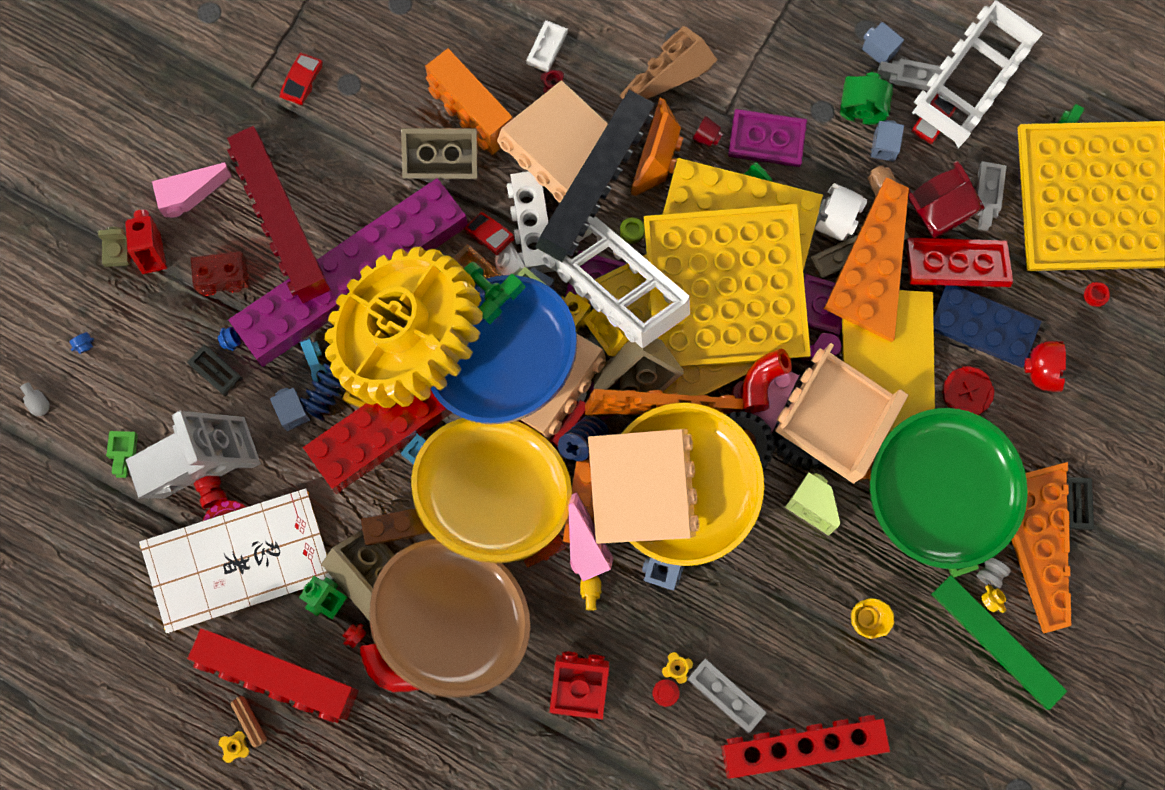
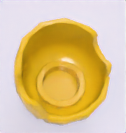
(872, 618)

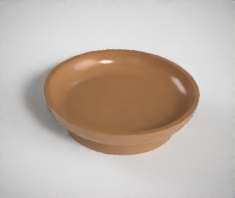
(448, 620)

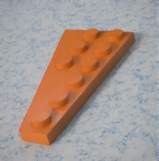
(870, 278)
(637, 403)
(1044, 546)

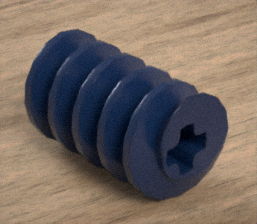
(322, 395)
(575, 442)

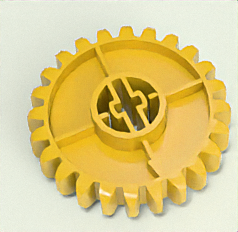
(394, 363)

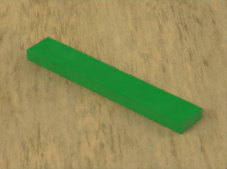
(999, 643)

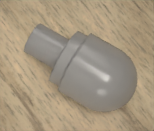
(34, 400)

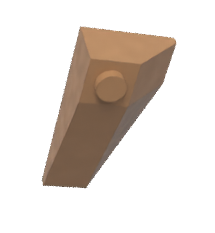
(682, 59)

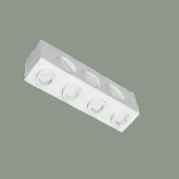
(522, 186)

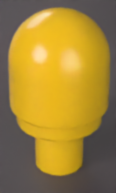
(590, 591)

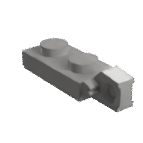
(908, 73)
(990, 191)

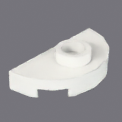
(508, 261)

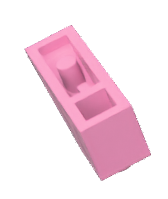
(186, 190)
(778, 394)
(586, 556)

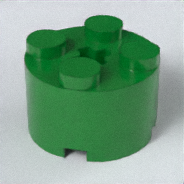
(866, 98)

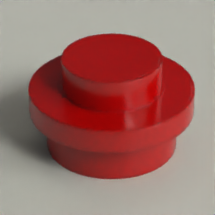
(1096, 294)
(353, 635)
(665, 693)

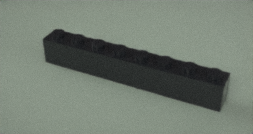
(594, 177)

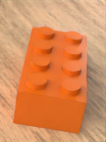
(467, 99)

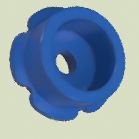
(229, 338)
(81, 343)

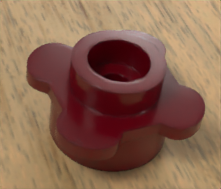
(550, 76)

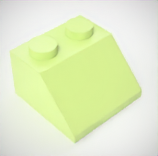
(815, 503)

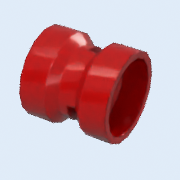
(209, 491)

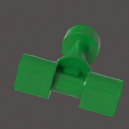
(495, 293)

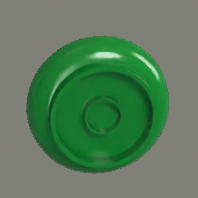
(948, 488)

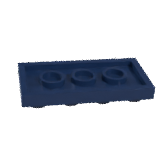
(985, 325)

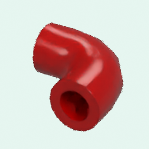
(759, 378)
(381, 672)

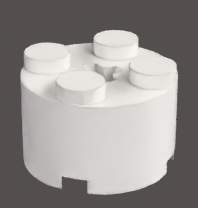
(839, 212)

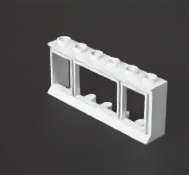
(1009, 23)
(616, 309)

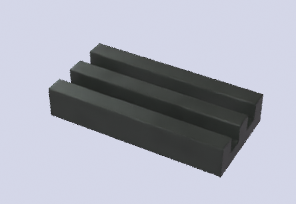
(230, 384)
(1088, 494)

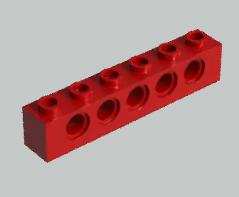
(873, 742)

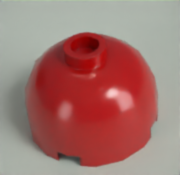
(1047, 366)

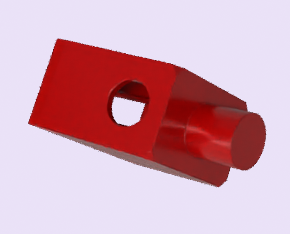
(143, 235)

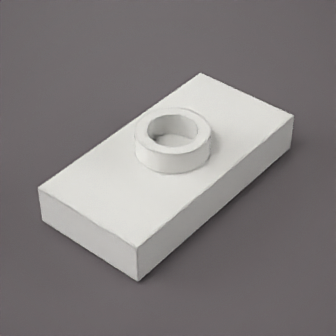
(546, 46)

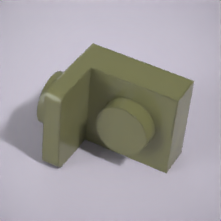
(114, 247)

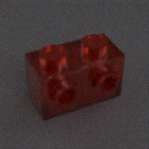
(219, 273)

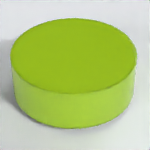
(632, 230)

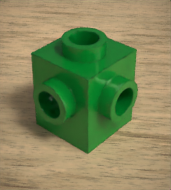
(322, 597)

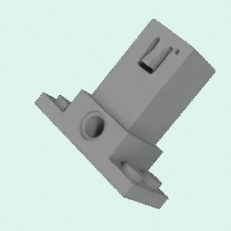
(198, 448)

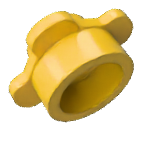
(994, 599)
(684, 664)
(241, 747)

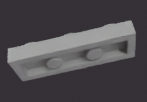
(726, 696)

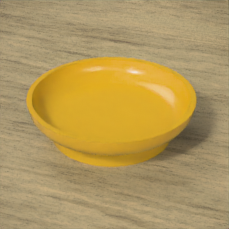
(725, 479)
(491, 490)

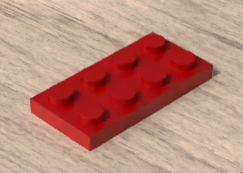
(959, 262)

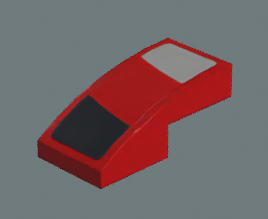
(300, 78)
(925, 129)
(489, 232)

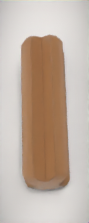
(248, 721)

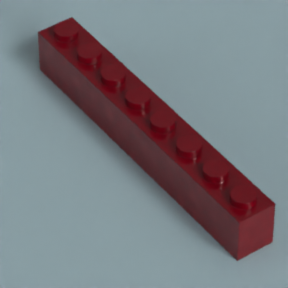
(278, 215)

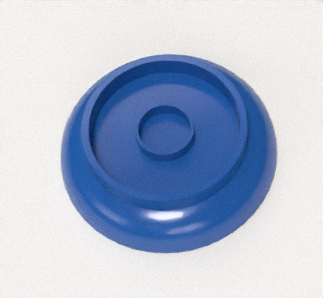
(516, 360)

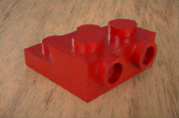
(579, 685)

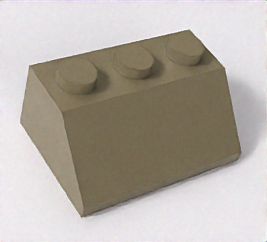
(439, 153)
(639, 369)
(357, 568)

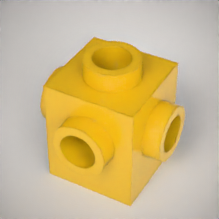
(578, 307)

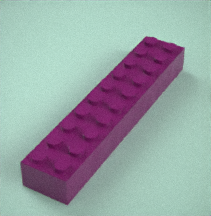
(282, 321)

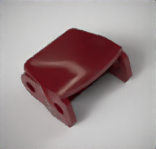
(946, 201)

